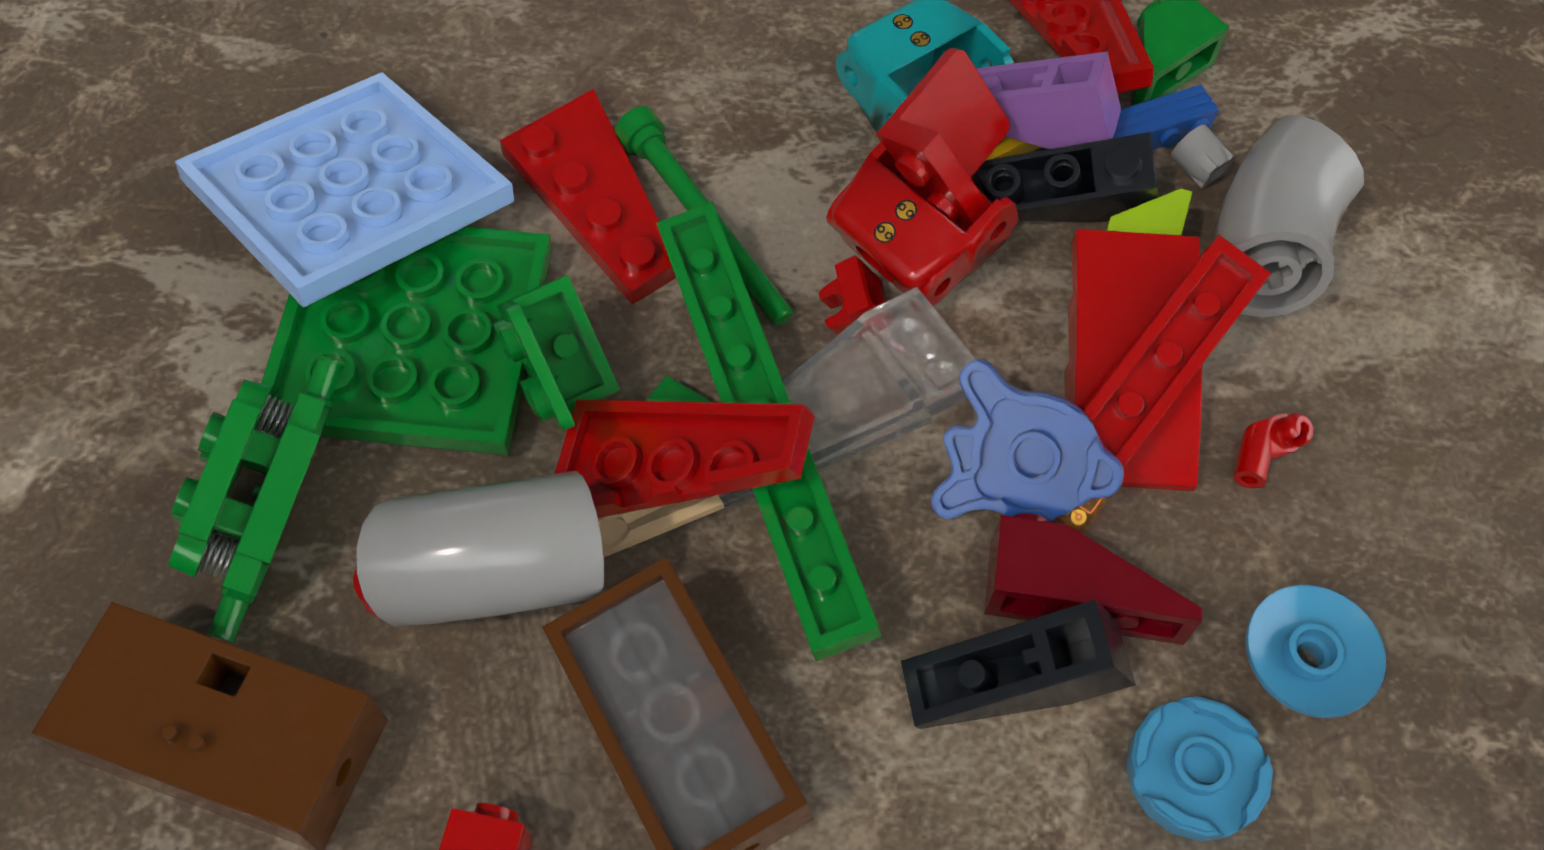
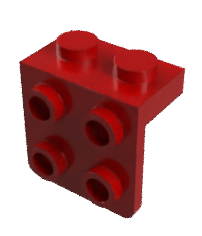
(946, 135)

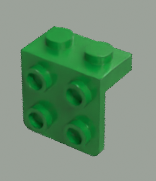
(557, 350)

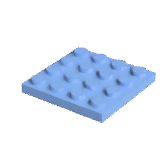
(343, 186)

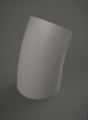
(1288, 210)
(481, 551)

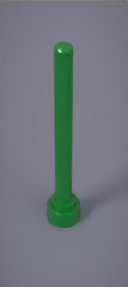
(644, 136)

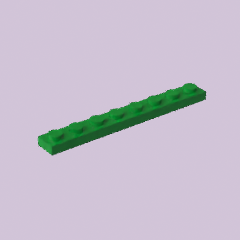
(744, 371)

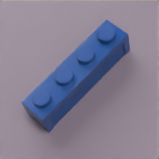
(1168, 116)

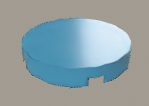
(1198, 769)

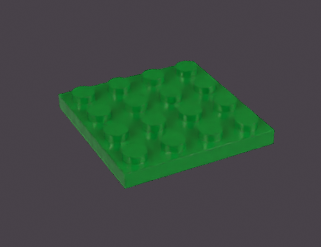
(418, 344)

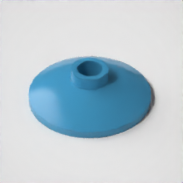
(1337, 635)

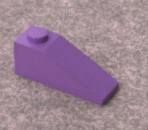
(1057, 99)

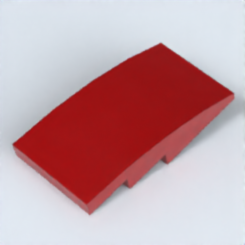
(1116, 293)

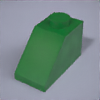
(1180, 42)

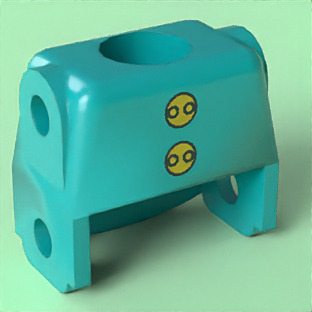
(901, 47)

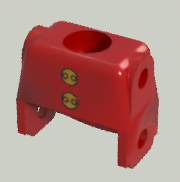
(907, 236)

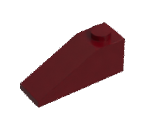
(1051, 567)

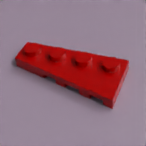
(1091, 28)
(594, 192)
(681, 451)

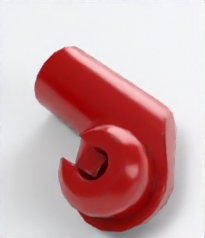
(1267, 441)

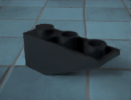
(1074, 181)

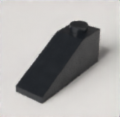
(1020, 668)

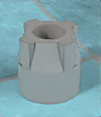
(1203, 156)

